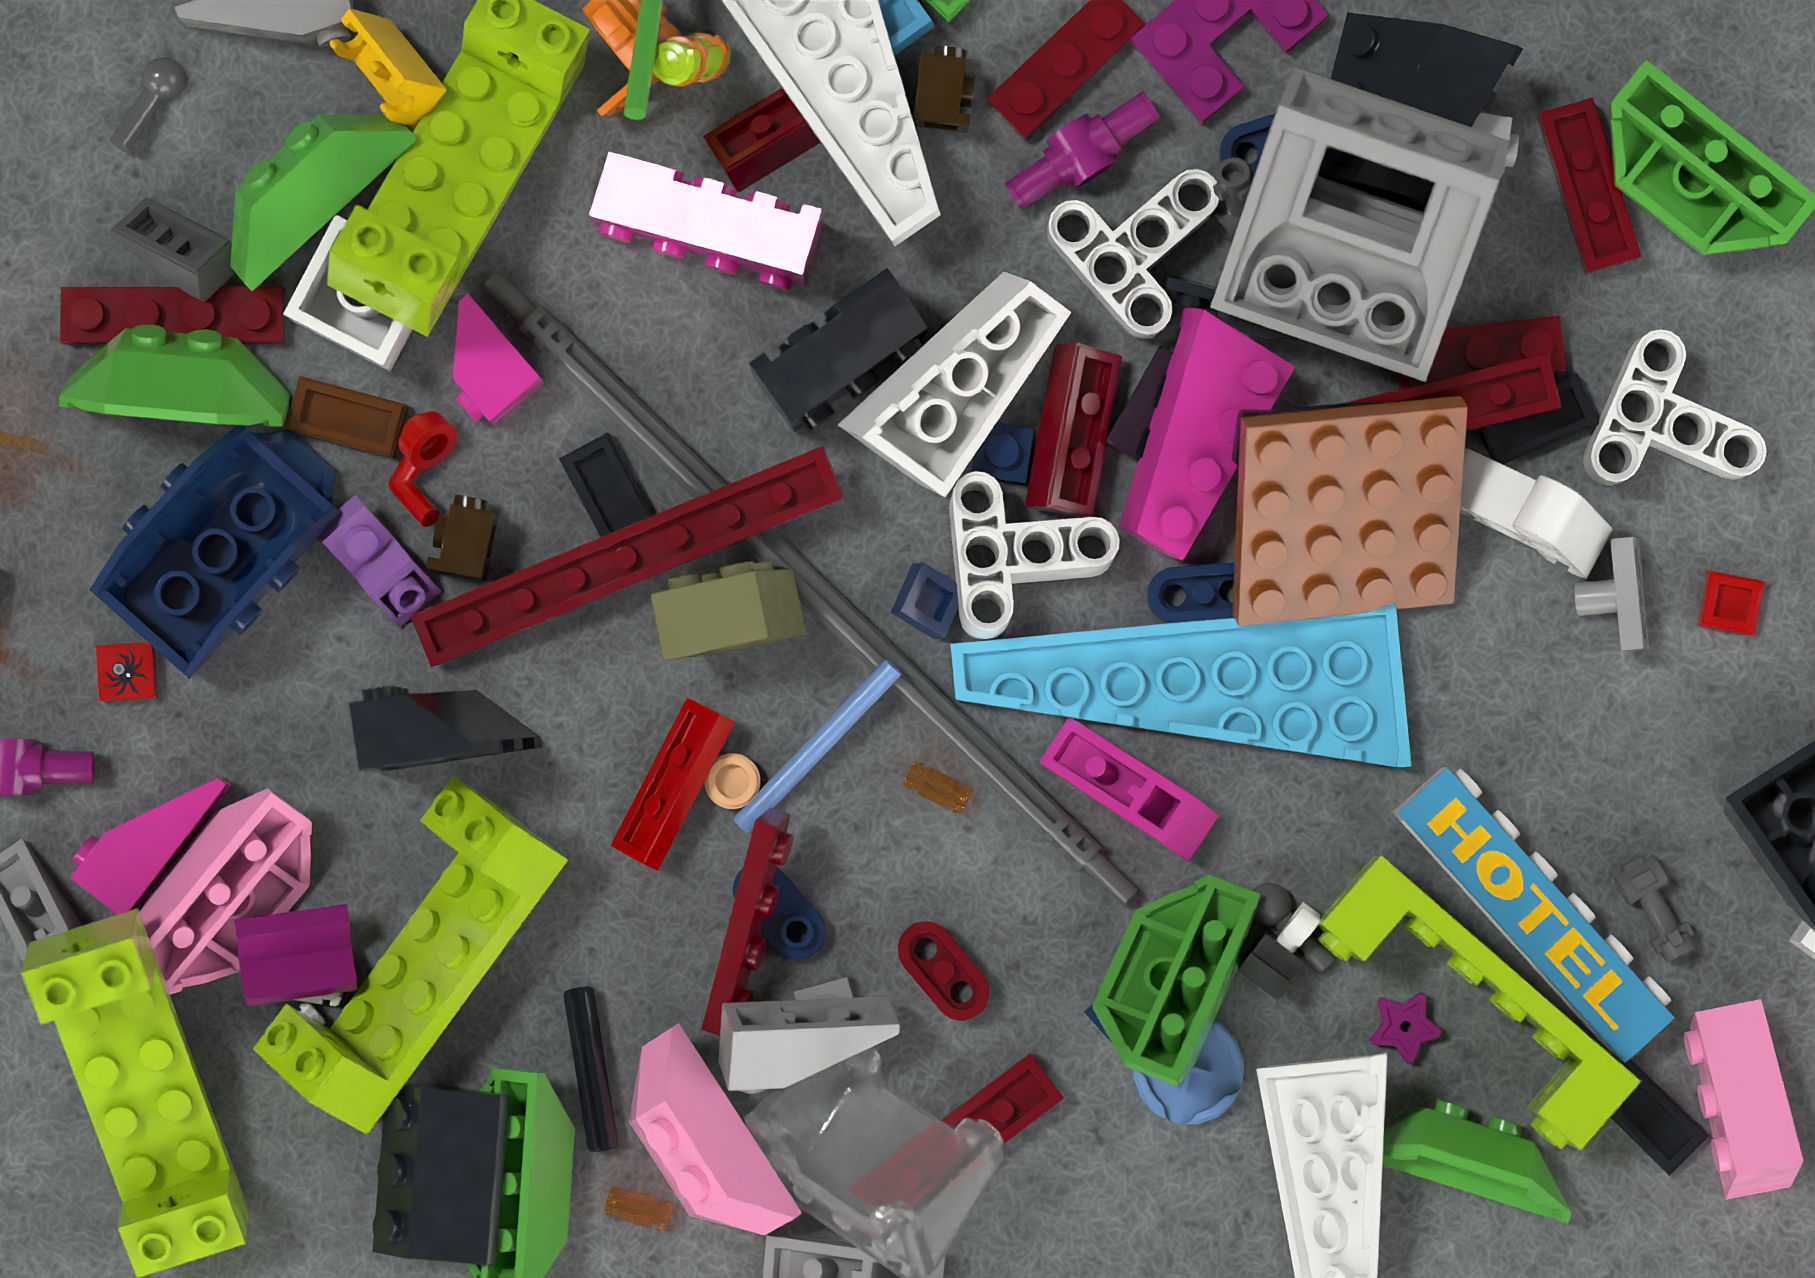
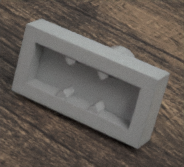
(1619, 595)

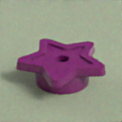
(1393, 1015)

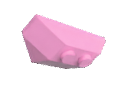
(238, 866)
(703, 1141)

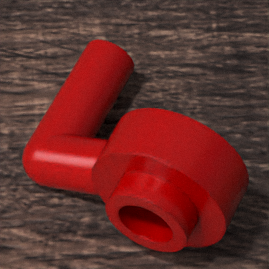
(424, 443)

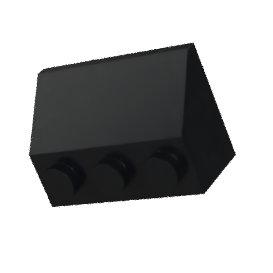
(441, 1174)

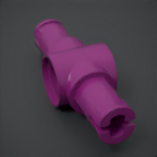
(1082, 150)
(30, 767)

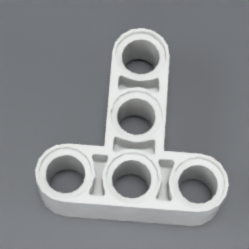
(1133, 255)
(1662, 411)
(1534, 512)
(1006, 543)

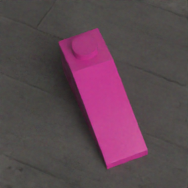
(1129, 789)
(137, 853)

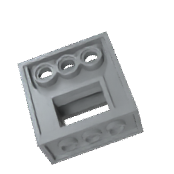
(1348, 262)

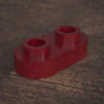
(943, 970)

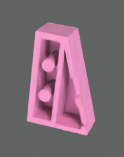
(1744, 1099)

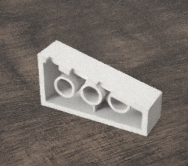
(958, 384)

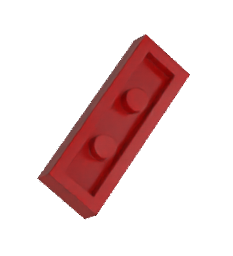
(672, 784)

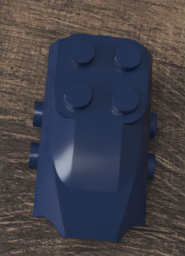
(218, 543)

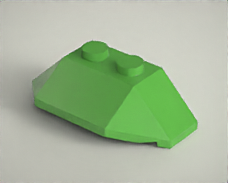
(1699, 170)
(308, 185)
(178, 379)
(1174, 975)
(1473, 1158)
(534, 1177)

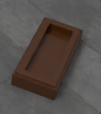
(346, 417)

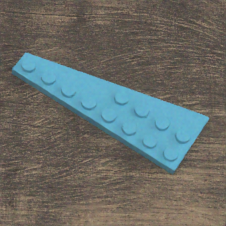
(1276, 685)

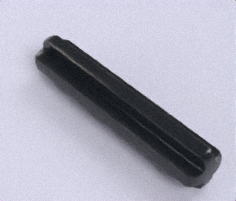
(590, 1069)

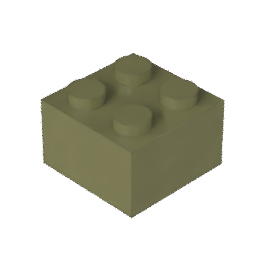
(727, 610)

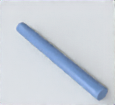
(818, 744)

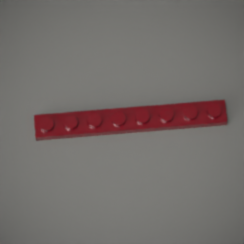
(627, 556)

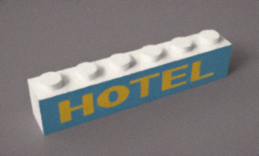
(1534, 914)

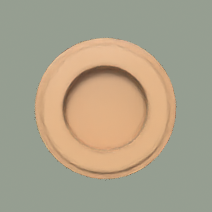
(732, 781)

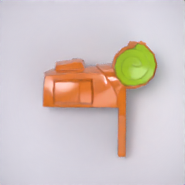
(677, 59)

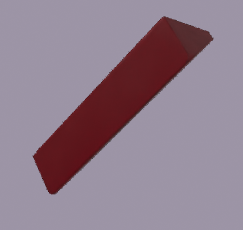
(760, 140)
(1073, 430)

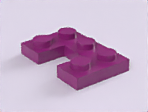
(1181, 37)

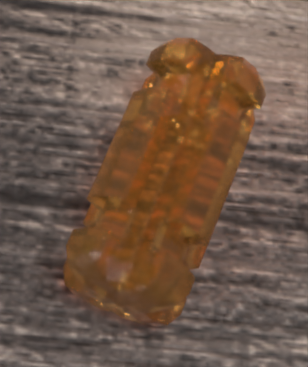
(937, 787)
(639, 1208)

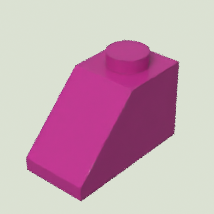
(488, 367)

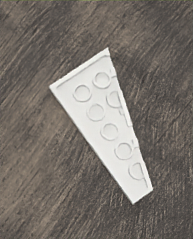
(849, 90)
(1328, 1160)

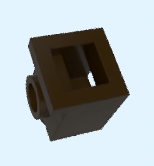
(943, 90)
(464, 539)

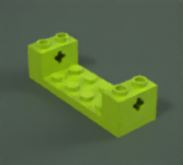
(462, 164)
(426, 970)
(1588, 1082)
(139, 1091)

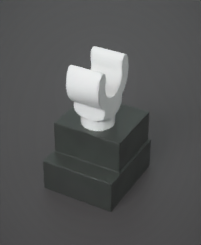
(1274, 958)

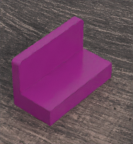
(295, 955)

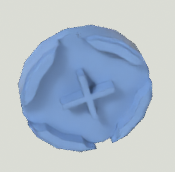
(1207, 1087)

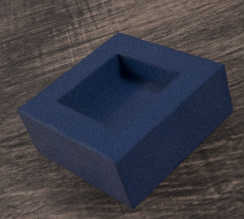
(1005, 453)
(927, 601)

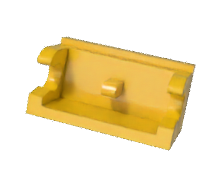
(391, 67)

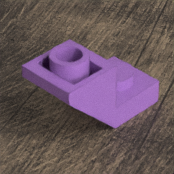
(378, 562)

